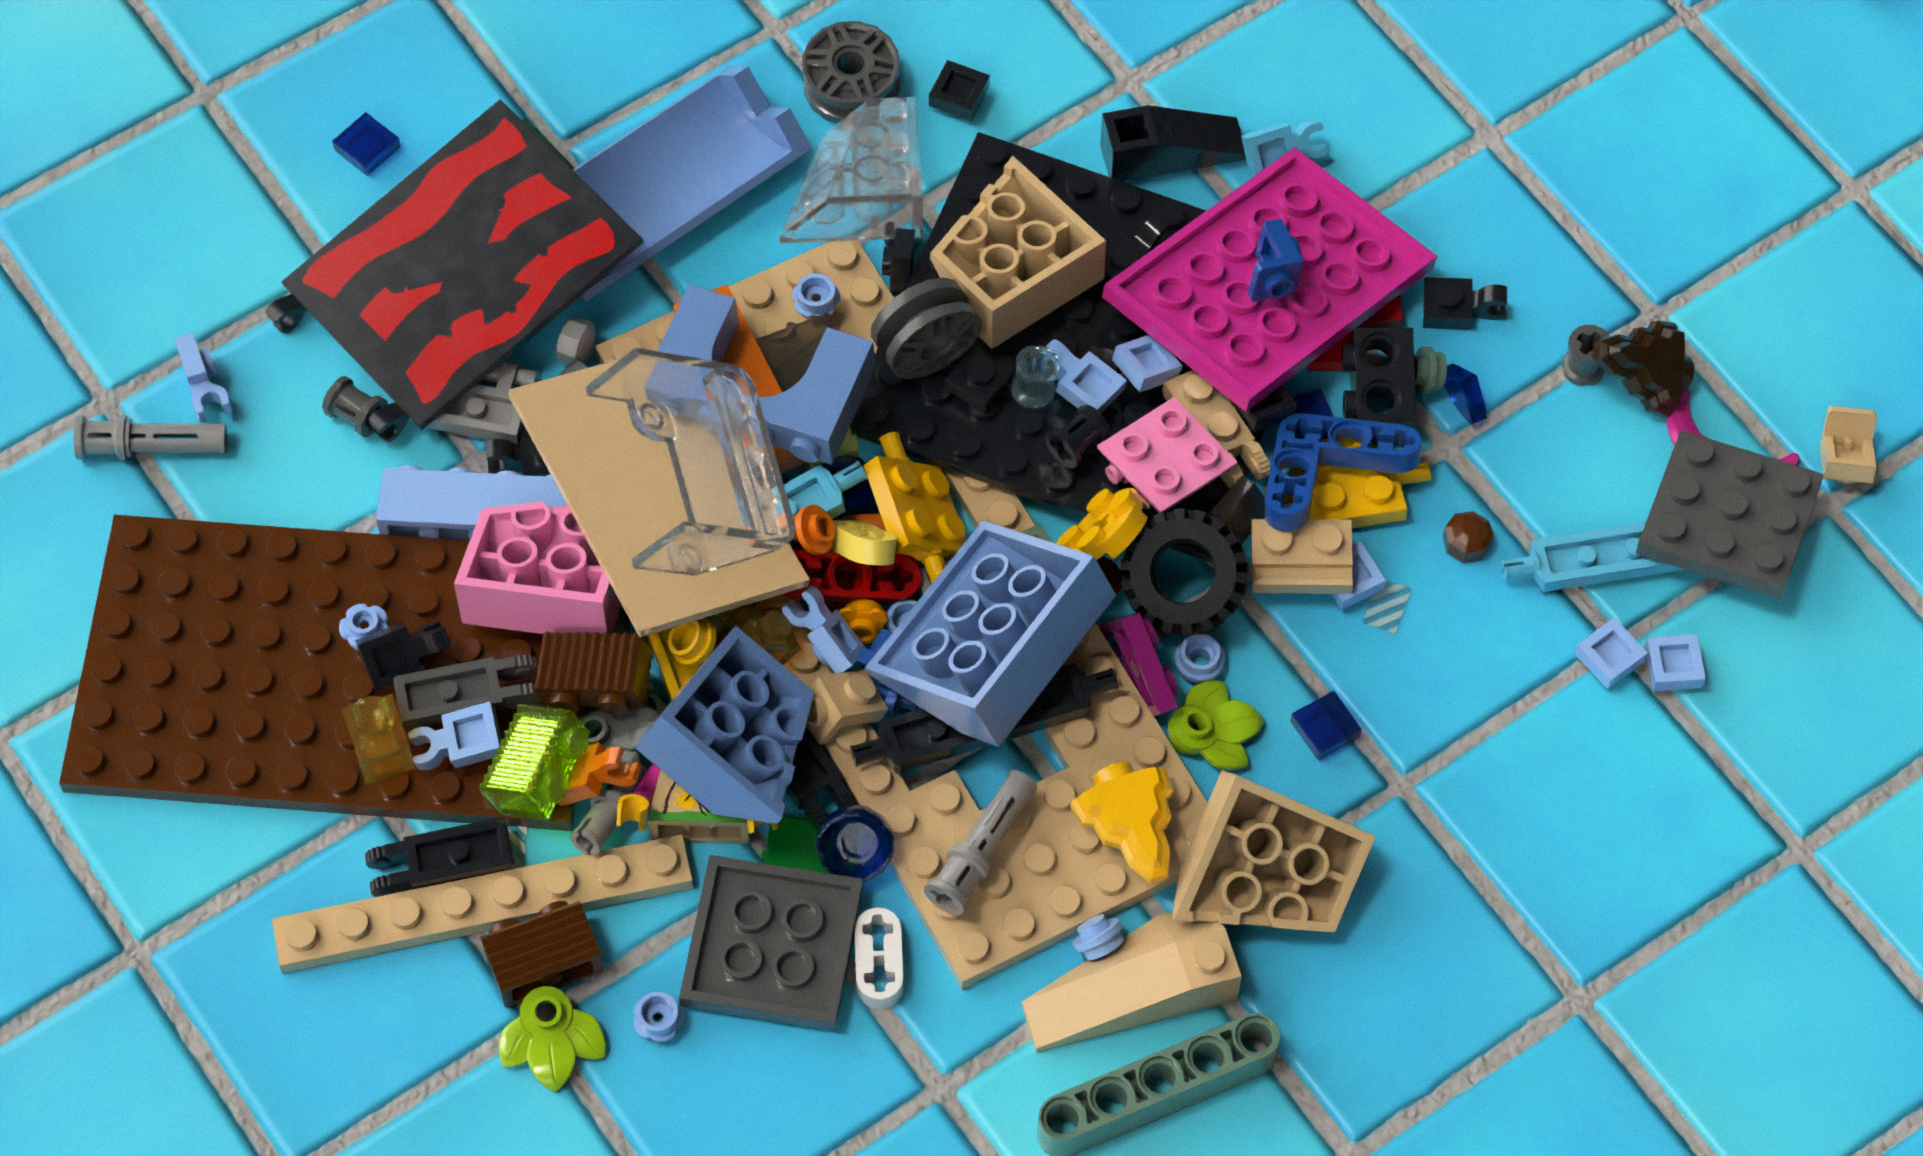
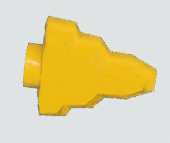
(1131, 815)

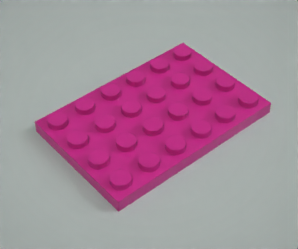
(1197, 281)

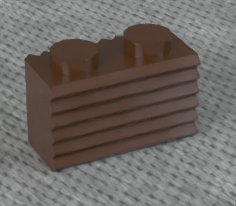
(593, 671)
(541, 951)

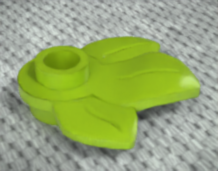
(1219, 725)
(553, 1044)

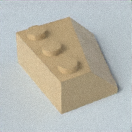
(1019, 254)
(1268, 861)

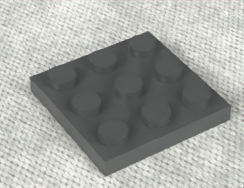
(1730, 514)
(771, 942)

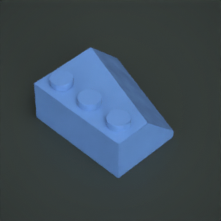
(733, 731)

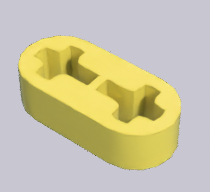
(864, 542)

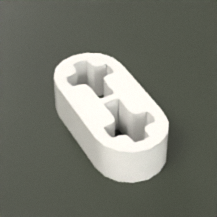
(867, 958)

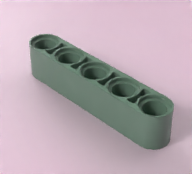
(1172, 1065)

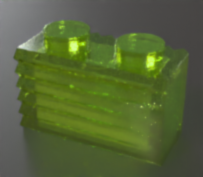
(535, 761)

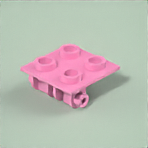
(1165, 456)

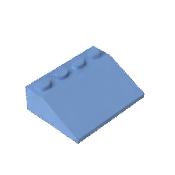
(993, 630)

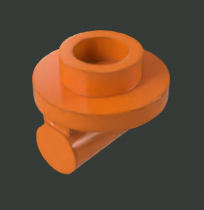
(814, 529)

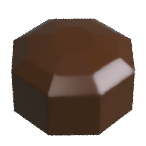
(1468, 537)

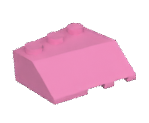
(533, 574)

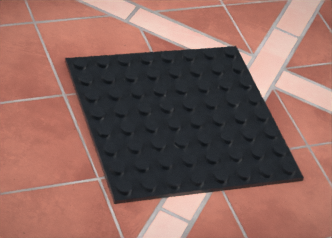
(1009, 441)

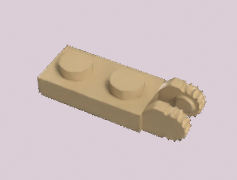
(1221, 420)

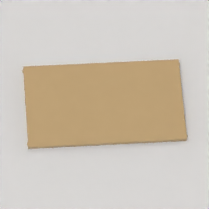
(630, 498)

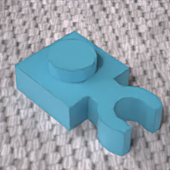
(1271, 143)

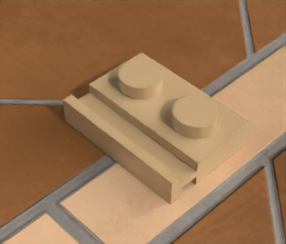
(1302, 560)

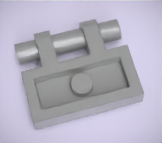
(488, 410)

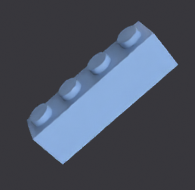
(450, 501)

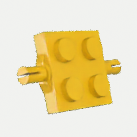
(1360, 494)
(915, 506)

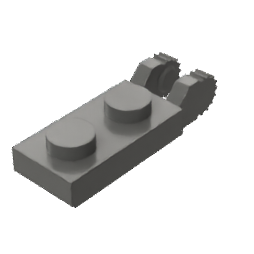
(442, 690)

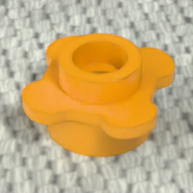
(864, 618)

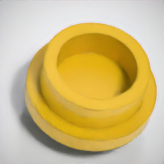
(692, 641)

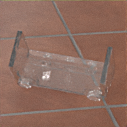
(718, 456)

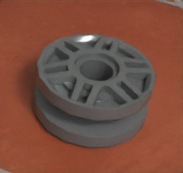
(845, 49)
(926, 328)

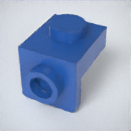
(1278, 263)

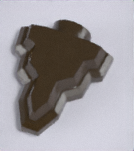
(1649, 365)

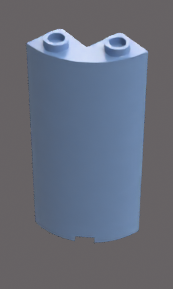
(691, 162)

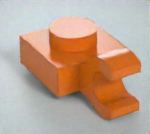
(596, 769)

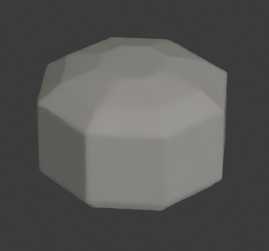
(576, 340)

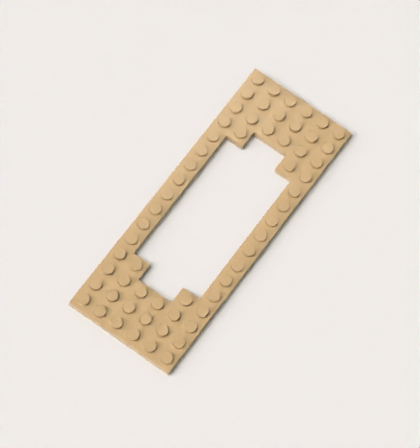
(1048, 866)

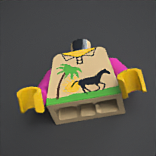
(676, 812)

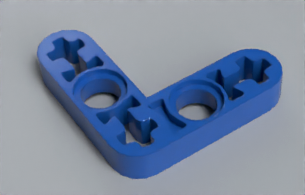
(1311, 452)

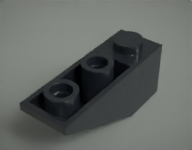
(1166, 141)

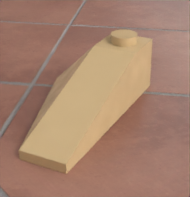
(1152, 976)

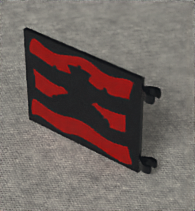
(457, 267)

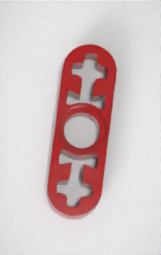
(882, 590)

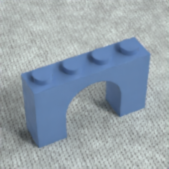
(811, 414)

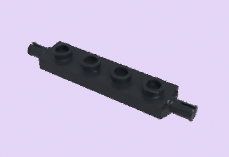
(922, 738)

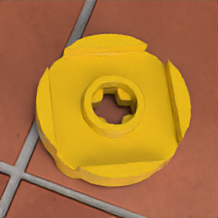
(1110, 525)

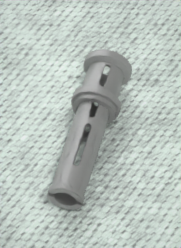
(210, 438)
(970, 859)

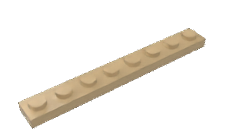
(479, 903)

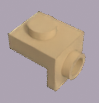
(1848, 445)
(843, 702)

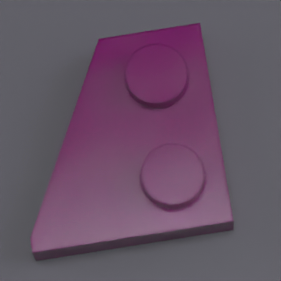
(1138, 645)

